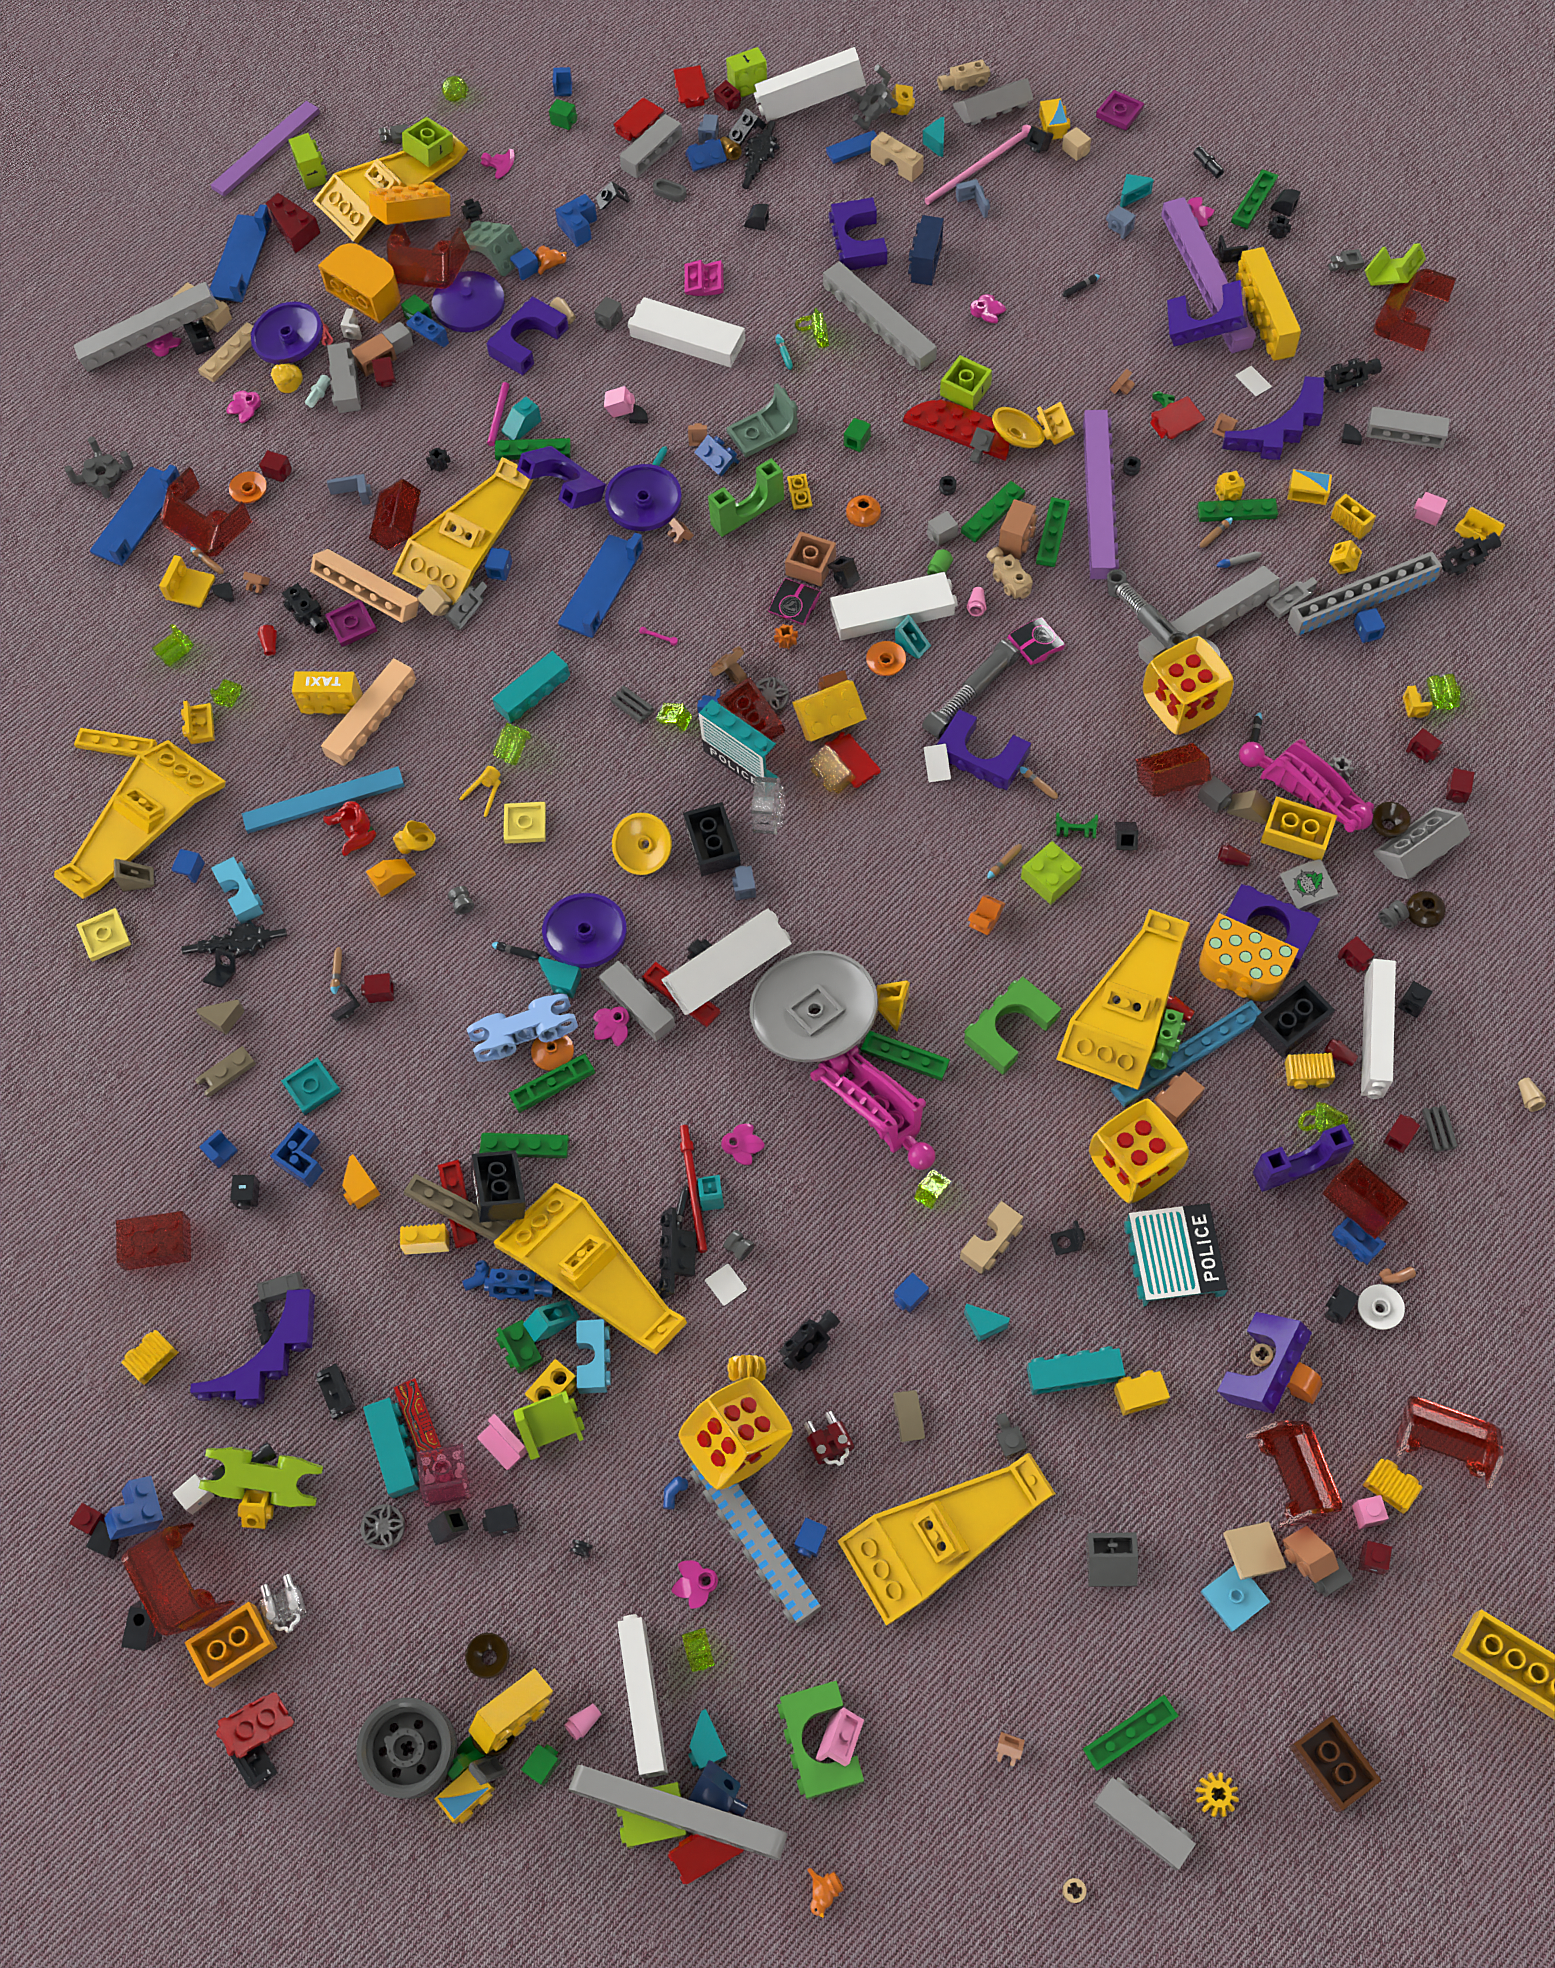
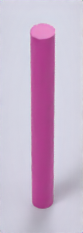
(498, 414)

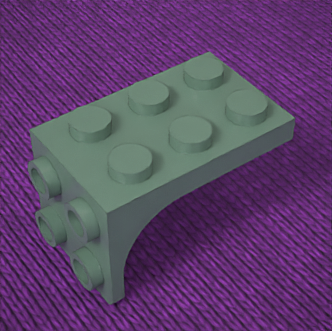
(495, 242)
(767, 425)

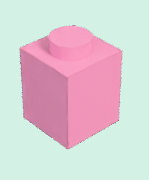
(619, 402)
(1430, 508)
(1370, 1512)

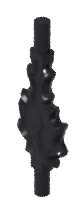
(759, 150)
(242, 939)

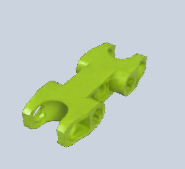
(243, 1474)

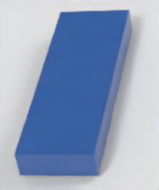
(850, 147)

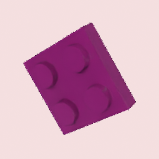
(1119, 110)
(351, 622)

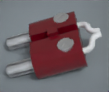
(829, 1442)

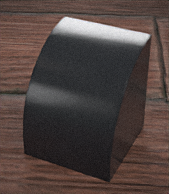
(1286, 202)
(758, 217)
(1126, 835)
(447, 1526)
(101, 1543)

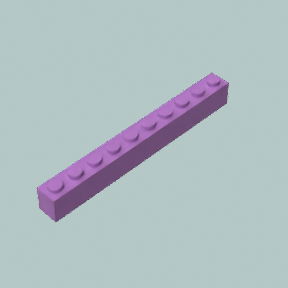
(1202, 265)
(1099, 493)

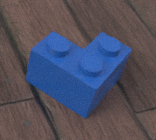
(575, 219)
(295, 1152)
(140, 1510)

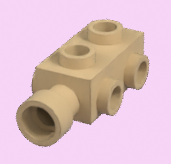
(965, 76)
(1008, 570)

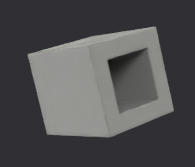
(399, 337)
(942, 528)

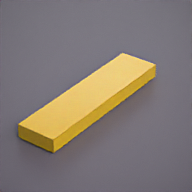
(112, 742)

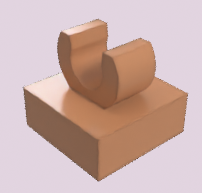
(1123, 383)
(1223, 424)
(696, 434)
(680, 530)
(255, 579)
(1009, 1746)

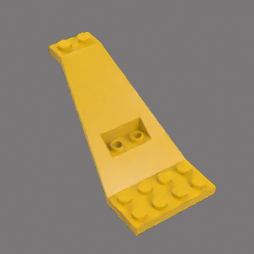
(347, 191)
(448, 557)
(146, 803)
(1115, 1037)
(582, 1258)
(903, 1558)

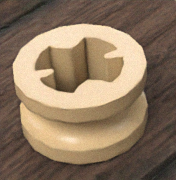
(1267, 1359)
(1069, 1897)

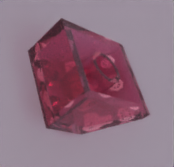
(443, 1475)

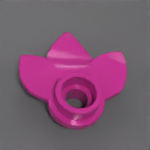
(1199, 211)
(987, 308)
(161, 345)
(244, 405)
(610, 1027)
(745, 1144)
(691, 1584)

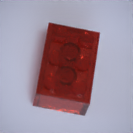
(395, 514)
(751, 707)
(1173, 770)
(1365, 1198)
(153, 1240)

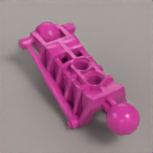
(1312, 780)
(891, 1111)

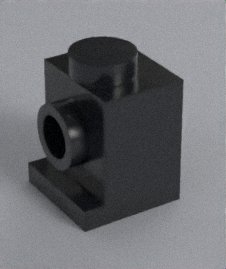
(844, 571)
(1340, 1304)

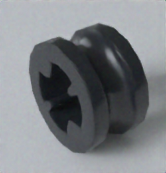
(1134, 461)
(946, 490)
(581, 1548)

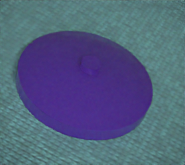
(469, 303)
(286, 332)
(643, 497)
(584, 930)

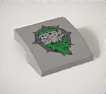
(1309, 884)

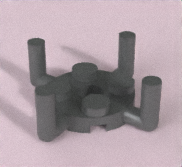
(868, 103)
(97, 464)

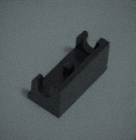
(199, 337)
(335, 1391)
(255, 1767)

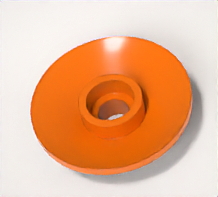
(247, 487)
(888, 652)
(554, 1058)

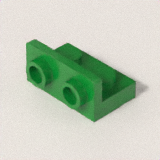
(519, 1346)

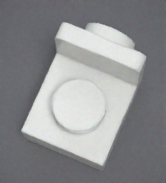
(350, 325)

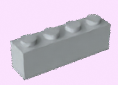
(650, 146)
(1407, 427)
(637, 1000)
(1144, 1823)

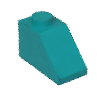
(521, 419)
(560, 976)
(550, 1319)
(705, 1743)

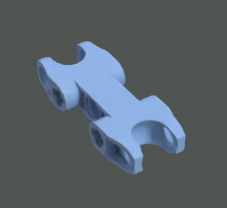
(505, 1033)

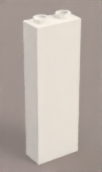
(809, 84)
(686, 332)
(888, 605)
(726, 961)
(1378, 1028)
(642, 1697)

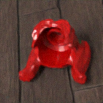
(355, 825)

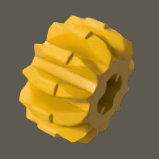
(746, 1366)
(1215, 1784)

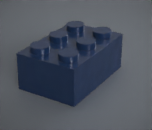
(926, 250)

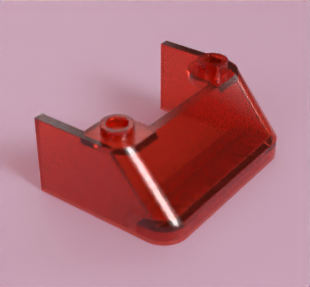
(422, 266)
(1398, 321)
(207, 533)
(1453, 1435)
(1302, 1470)
(165, 1587)

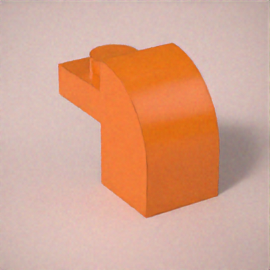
(986, 914)
(1305, 1383)

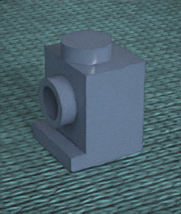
(708, 128)
(1121, 221)
(744, 883)

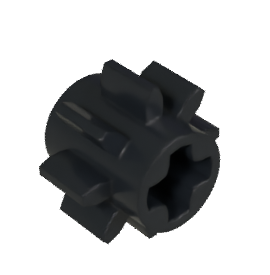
(471, 210)
(1279, 227)
(438, 459)
(697, 947)

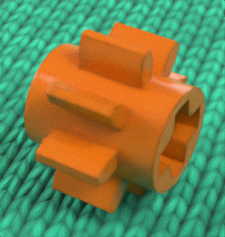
(786, 636)

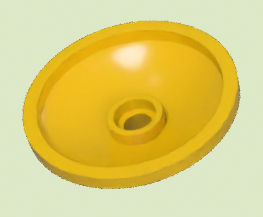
(1017, 428)
(629, 843)

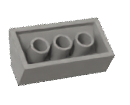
(994, 101)
(1423, 842)

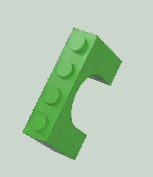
(769, 491)
(1020, 998)
(798, 1710)

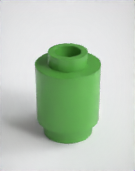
(940, 562)

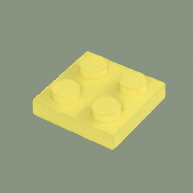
(525, 822)
(103, 934)

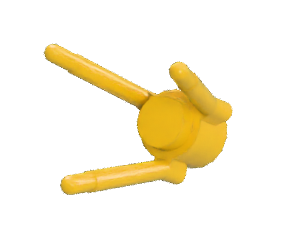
(488, 777)

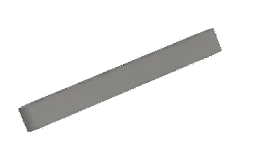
(678, 1812)

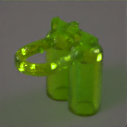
(818, 325)
(173, 646)
(1444, 691)
(511, 743)
(1325, 1118)

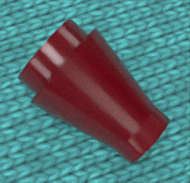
(1233, 856)
(1341, 1052)

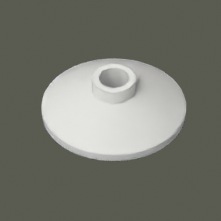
(1385, 1297)

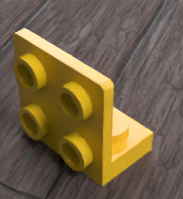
(185, 584)

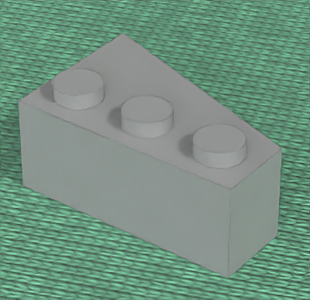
(344, 378)

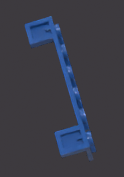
(241, 255)
(135, 516)
(601, 584)

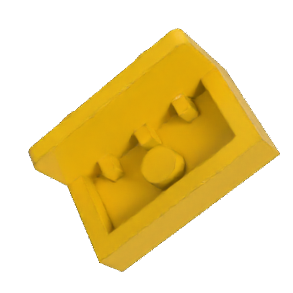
(1055, 422)
(1478, 524)
(198, 723)

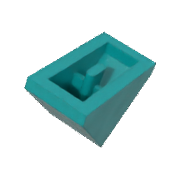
(934, 136)
(1135, 188)
(911, 638)
(710, 1193)
(984, 1322)

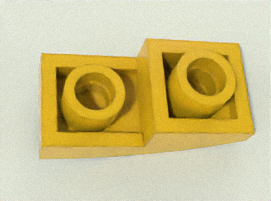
(799, 491)

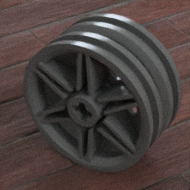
(377, 1734)

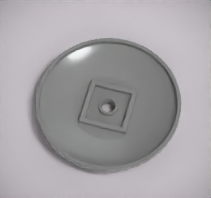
(809, 981)

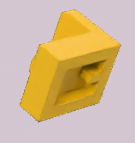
(1413, 704)

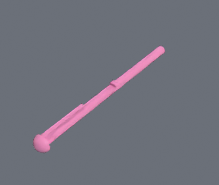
(968, 172)

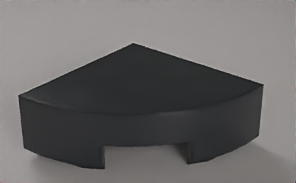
(638, 415)
(1351, 435)
(224, 591)

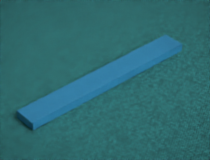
(322, 799)
(1192, 1051)

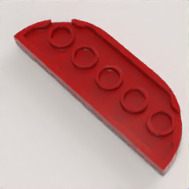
(955, 424)

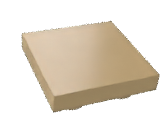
(1254, 1550)

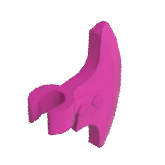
(501, 162)

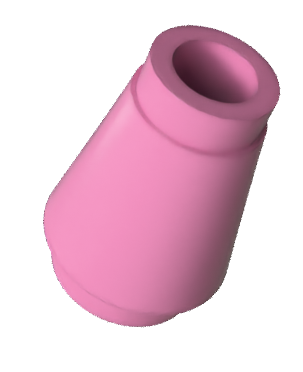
(977, 604)
(581, 1722)

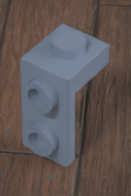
(971, 190)
(350, 484)

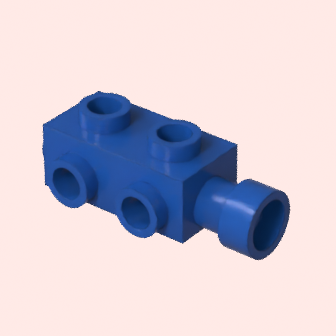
(514, 1283)

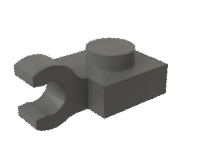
(394, 134)
(1349, 259)
(981, 442)
(1010, 1438)

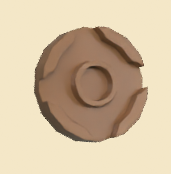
(729, 664)

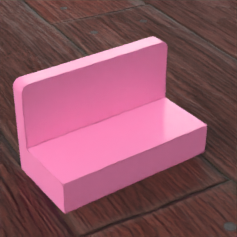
(502, 1443)
(840, 1737)

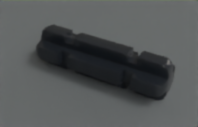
(262, 1322)

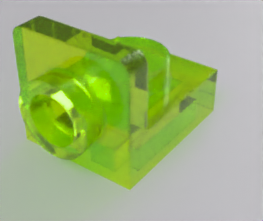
(226, 693)
(674, 714)
(931, 1188)
(698, 1650)

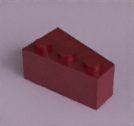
(292, 221)

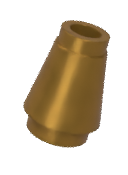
(731, 148)

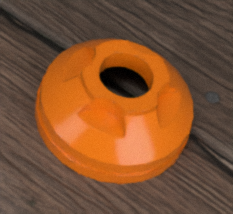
(863, 516)

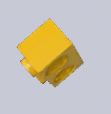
(547, 1384)

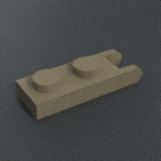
(226, 1071)

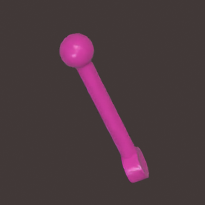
(673, 640)

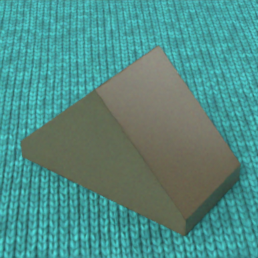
(1250, 806)
(133, 875)
(222, 1015)

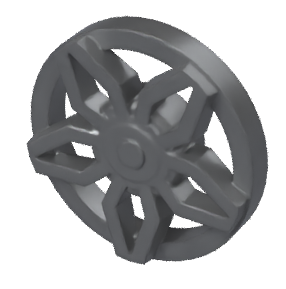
(771, 693)
(383, 1527)

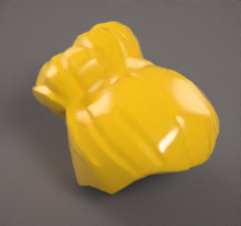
(287, 377)
(414, 837)

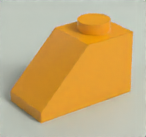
(389, 875)
(358, 1185)

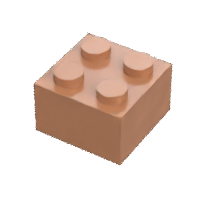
(1017, 529)
(810, 558)

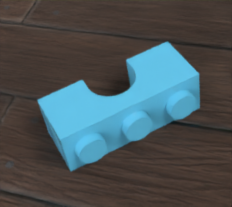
(244, 903)
(593, 1376)

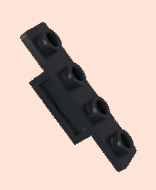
(676, 1254)

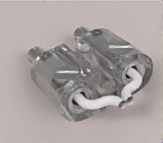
(282, 1607)

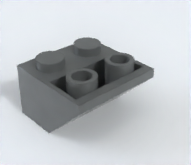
(1112, 1559)

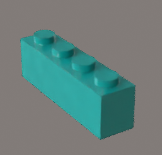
(531, 687)
(1075, 1371)
(391, 1447)

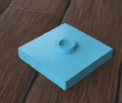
(1234, 1598)

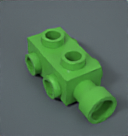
(1167, 1039)

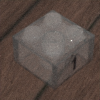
(767, 805)

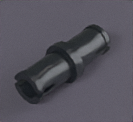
(1208, 162)

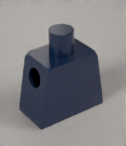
(718, 1790)

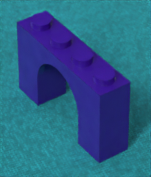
(856, 253)
(532, 315)
(1229, 318)
(580, 485)
(997, 770)
(1298, 924)
(1277, 1169)
(1266, 1388)

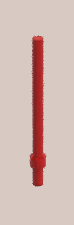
(687, 1148)

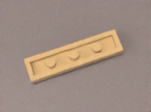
(227, 354)

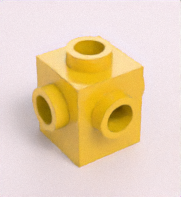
(904, 96)
(1229, 486)
(1345, 557)
(255, 1509)

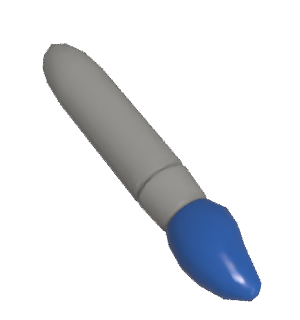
(1225, 563)

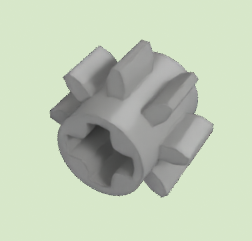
(1342, 767)

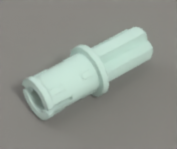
(317, 391)

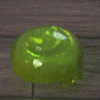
(454, 88)

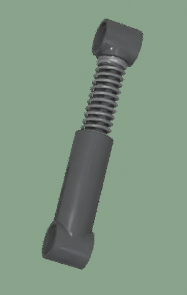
(1146, 613)
(1002, 656)

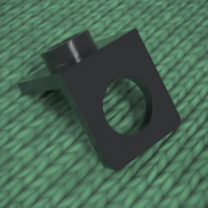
(609, 193)
(1229, 254)
(221, 972)
(348, 1009)
(1075, 1235)

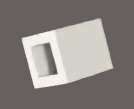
(191, 1496)

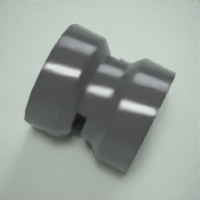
(460, 898)
(1396, 912)
(739, 1245)

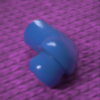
(482, 1271)
(677, 1484)

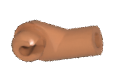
(1398, 1277)

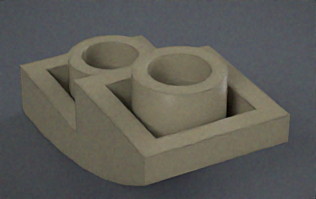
(909, 1415)

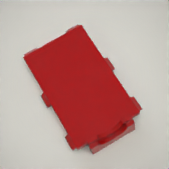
(691, 86)
(638, 119)
(1176, 418)
(855, 758)
(254, 1725)
(699, 1855)

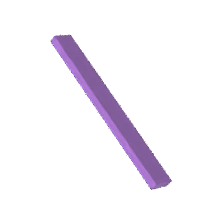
(265, 148)

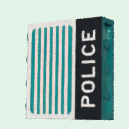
(734, 743)
(1175, 1253)

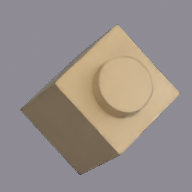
(1076, 144)
(435, 600)

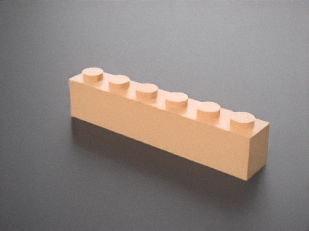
(364, 585)
(368, 712)

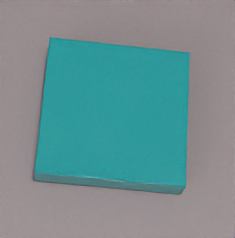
(311, 1086)

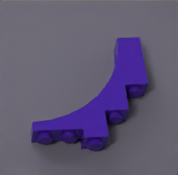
(1288, 428)
(272, 1361)

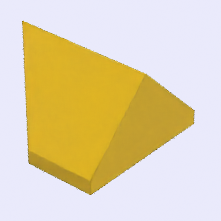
(892, 1001)

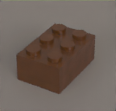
(1335, 1763)

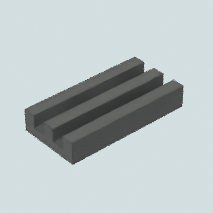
(621, 695)
(1448, 1128)

